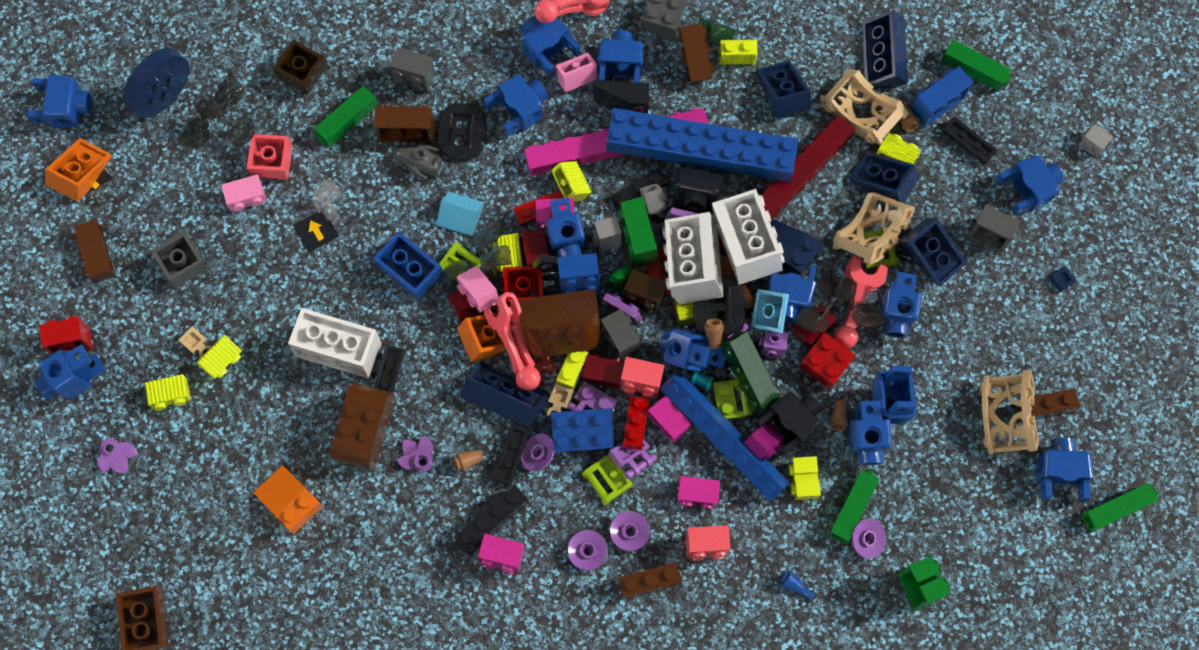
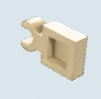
(194, 341)
(560, 398)

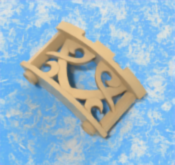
(889, 106)
(872, 249)
(1021, 385)

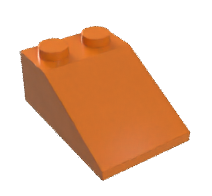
(76, 169)
(480, 339)
(288, 499)

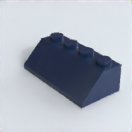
(885, 50)
(502, 395)

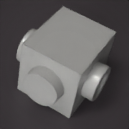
(1095, 139)
(654, 198)

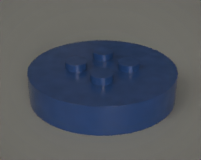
(156, 82)

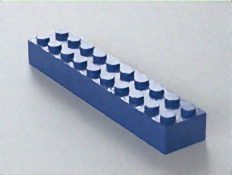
(702, 144)

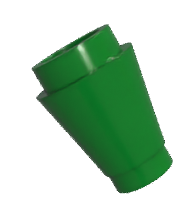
(618, 279)

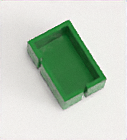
(638, 232)
(924, 583)

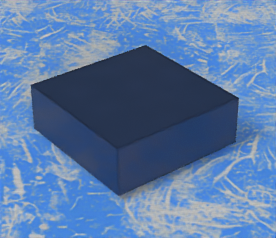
(1062, 279)

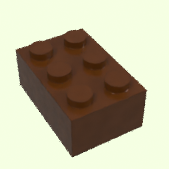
(404, 124)
(142, 619)

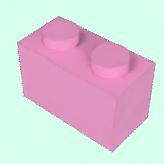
(576, 72)
(244, 193)
(477, 288)

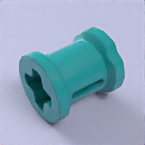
(702, 380)

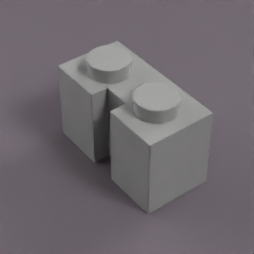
(606, 234)

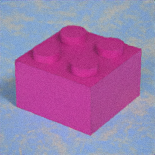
(501, 554)

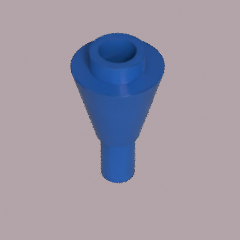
(793, 583)

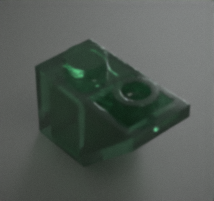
(716, 30)

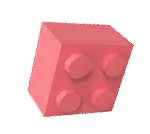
(270, 156)
(641, 377)
(707, 542)

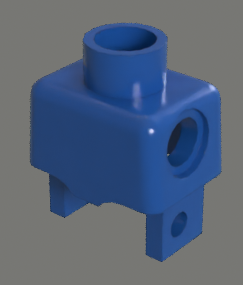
(545, 41)
(620, 57)
(520, 100)
(62, 102)
(1034, 182)
(557, 234)
(799, 290)
(894, 305)
(682, 347)
(66, 374)
(898, 390)
(873, 427)
(1064, 466)

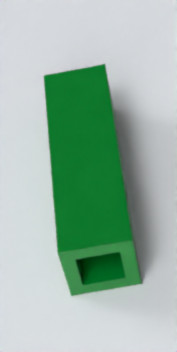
(977, 66)
(345, 117)
(854, 506)
(1120, 507)

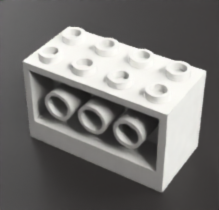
(748, 236)
(692, 258)
(335, 343)

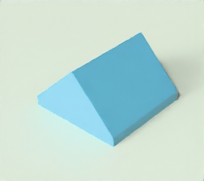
(459, 213)
(770, 310)

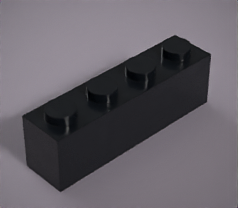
(491, 519)

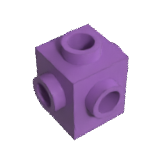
(773, 344)

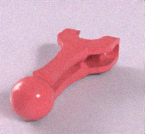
(548, 10)
(864, 283)
(509, 329)

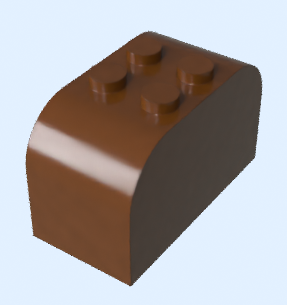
(561, 323)
(362, 426)

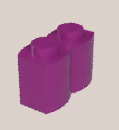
(765, 441)

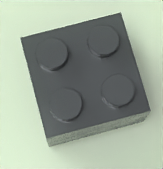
(663, 17)
(412, 70)
(994, 228)
(179, 259)
(620, 335)

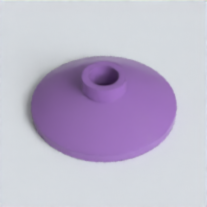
(538, 452)
(626, 521)
(584, 540)
(874, 541)

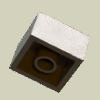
(300, 67)
(645, 292)

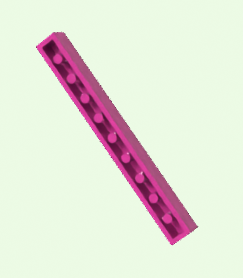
(585, 148)

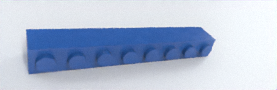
(723, 435)

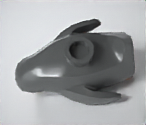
(420, 160)

